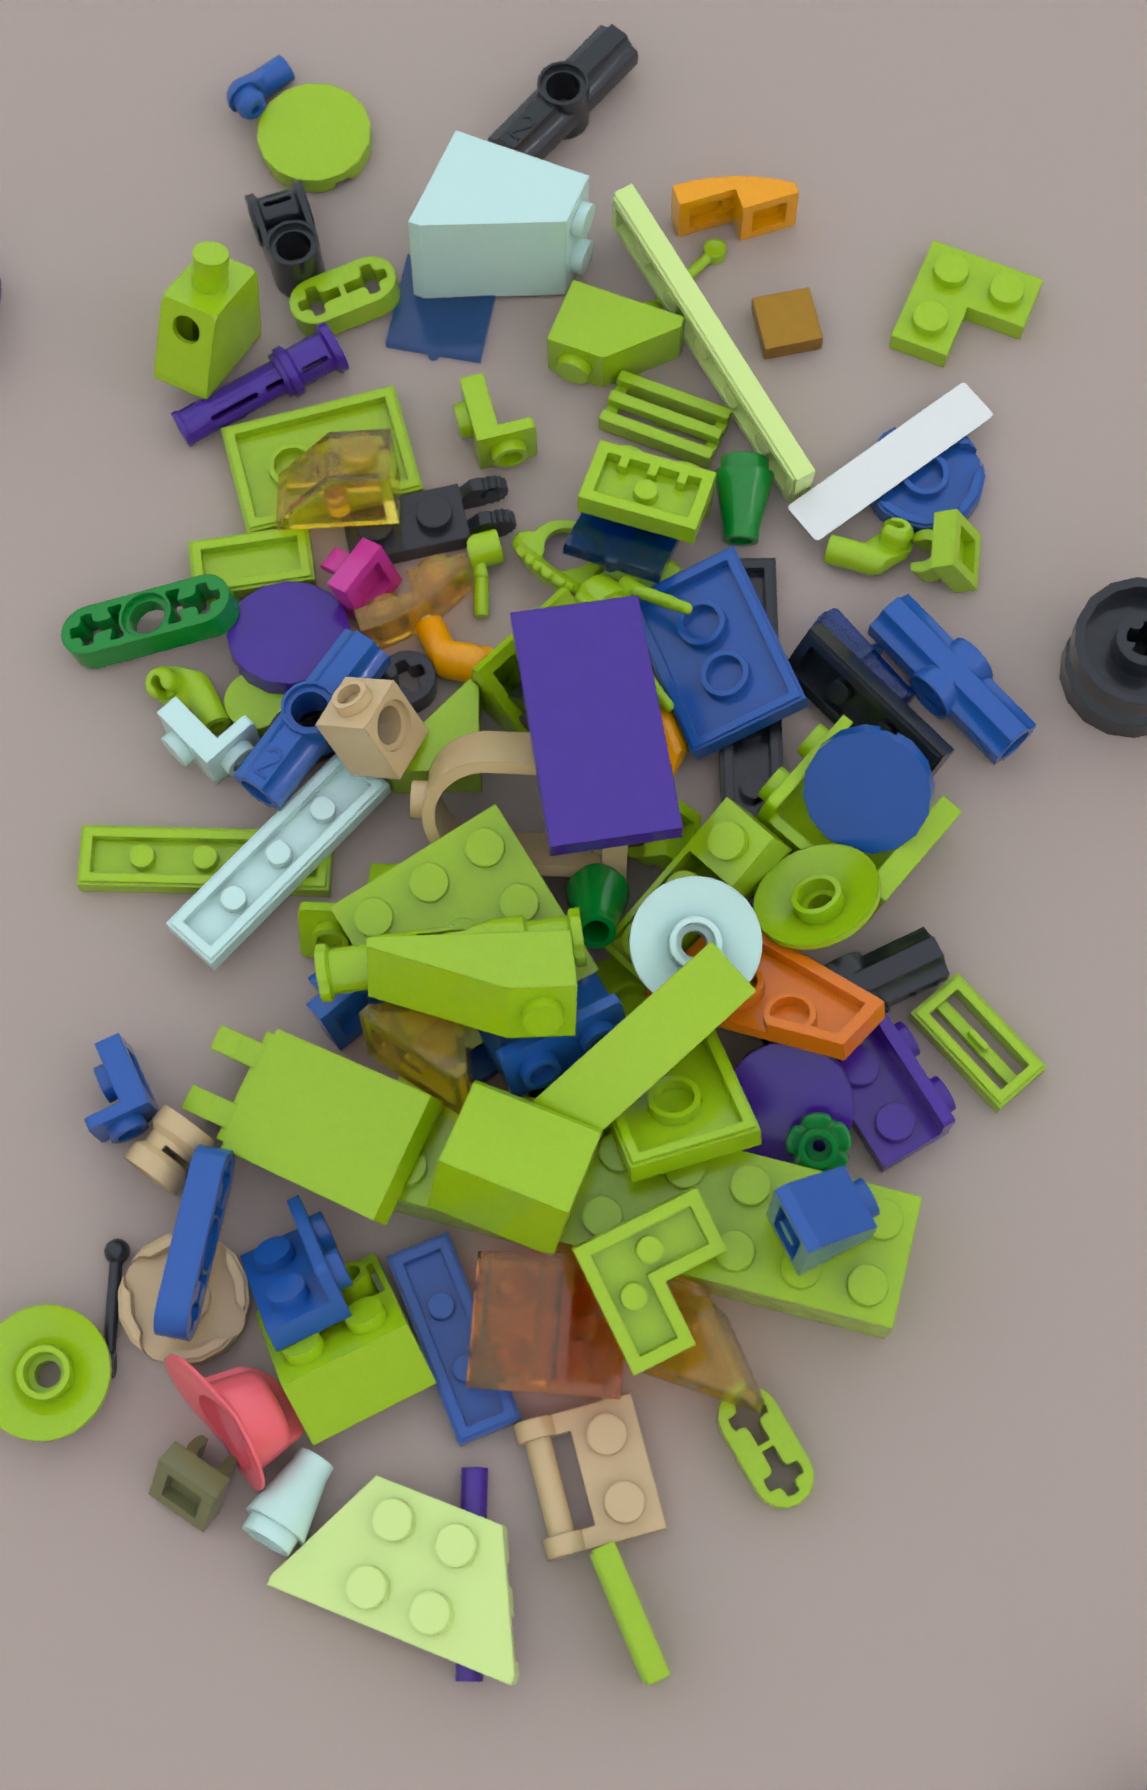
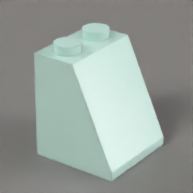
(499, 224)

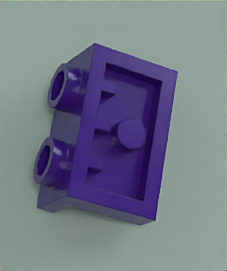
(894, 1098)

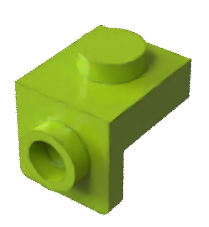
(494, 444)

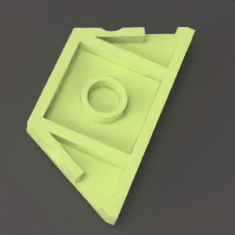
(413, 1574)

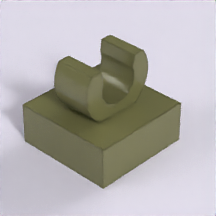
(190, 1484)

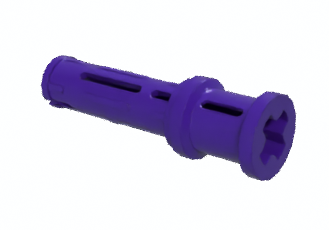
(285, 373)

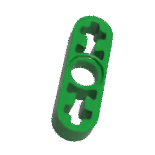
(125, 612)

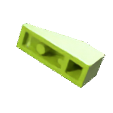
(481, 980)

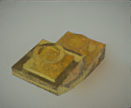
(434, 590)

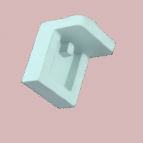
(192, 741)

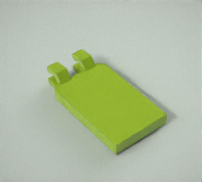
(320, 1120)

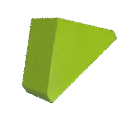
(454, 718)

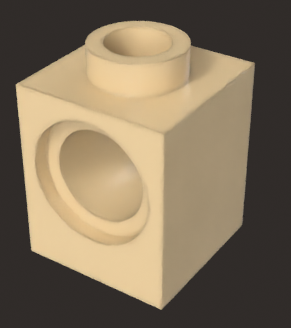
(372, 727)

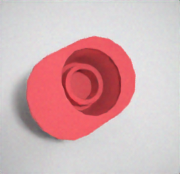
(243, 1411)

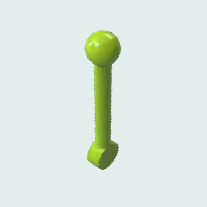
(713, 253)

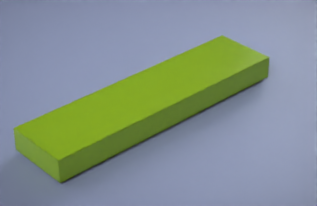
(169, 859)

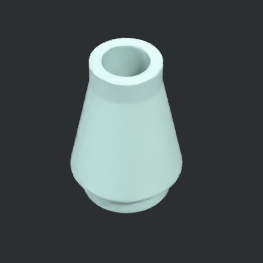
(288, 1503)

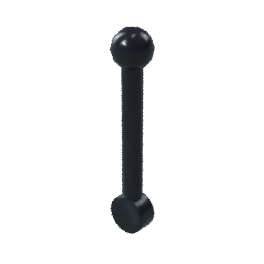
(116, 1253)

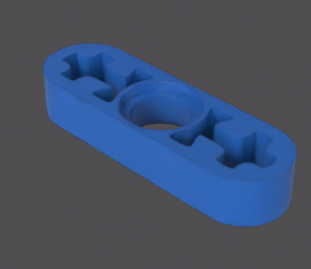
(194, 1243)

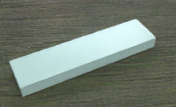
(275, 861)

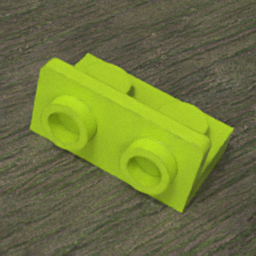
(647, 491)

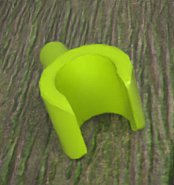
(483, 551)

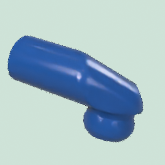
(248, 92)

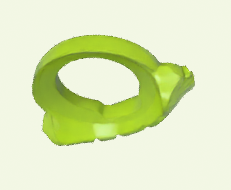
(531, 549)

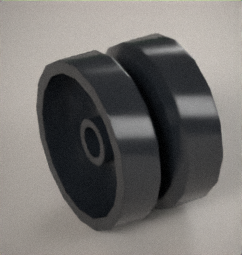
(1107, 660)

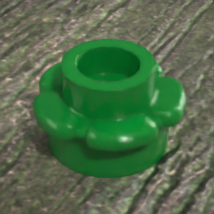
(819, 1127)

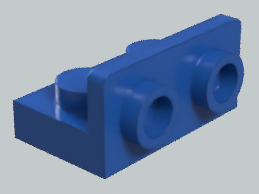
(539, 1061)
(298, 1279)

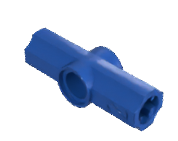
(951, 678)
(291, 750)

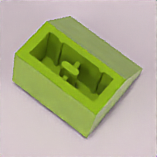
(356, 1363)

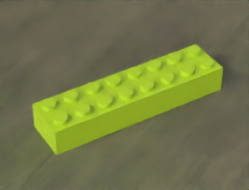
(849, 1291)

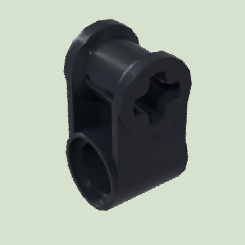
(287, 233)

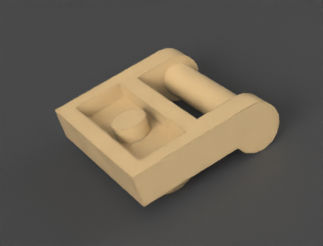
(612, 1470)

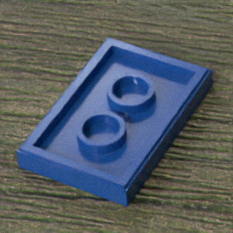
(720, 659)

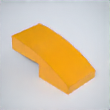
(750, 202)

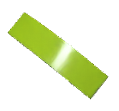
(649, 1040)

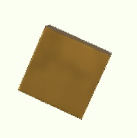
(786, 323)

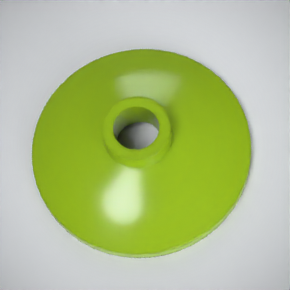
(817, 896)
(28, 1344)

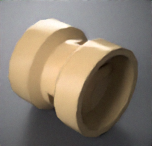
(178, 1137)

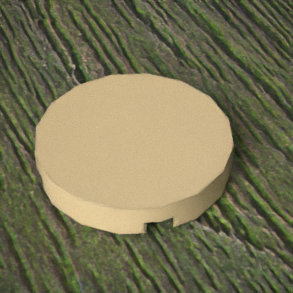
(222, 1315)

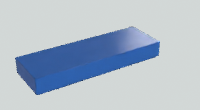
(441, 1315)

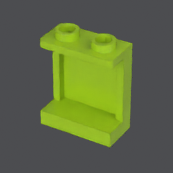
(789, 818)

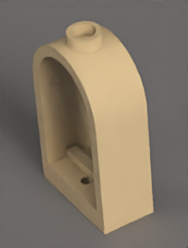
(499, 754)

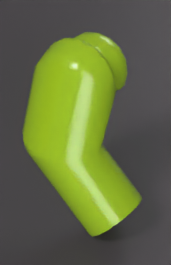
(877, 553)
(193, 690)

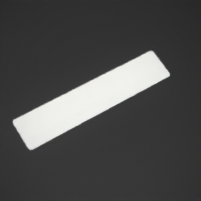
(890, 461)

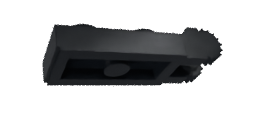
(436, 520)

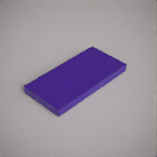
(595, 726)

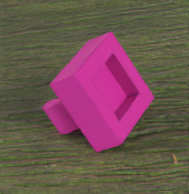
(360, 575)

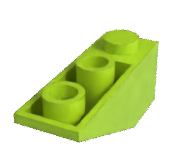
(727, 848)

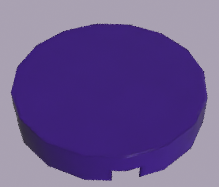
(284, 634)
(785, 1087)

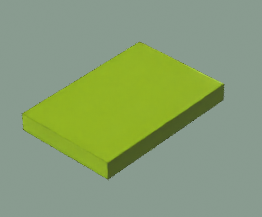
(271, 443)

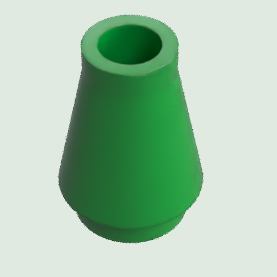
(742, 493)
(601, 899)

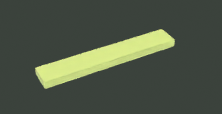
(711, 344)

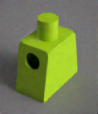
(207, 321)

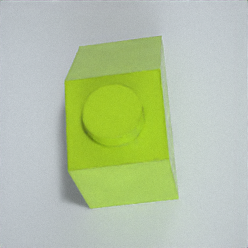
(608, 332)

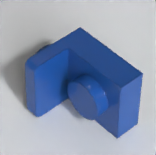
(121, 1080)

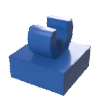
(340, 1018)

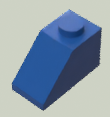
(822, 1217)

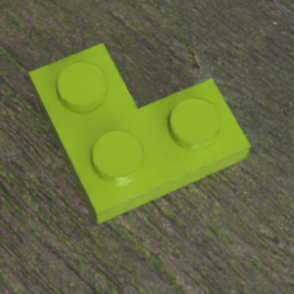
(956, 289)
(630, 1273)

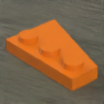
(803, 1004)

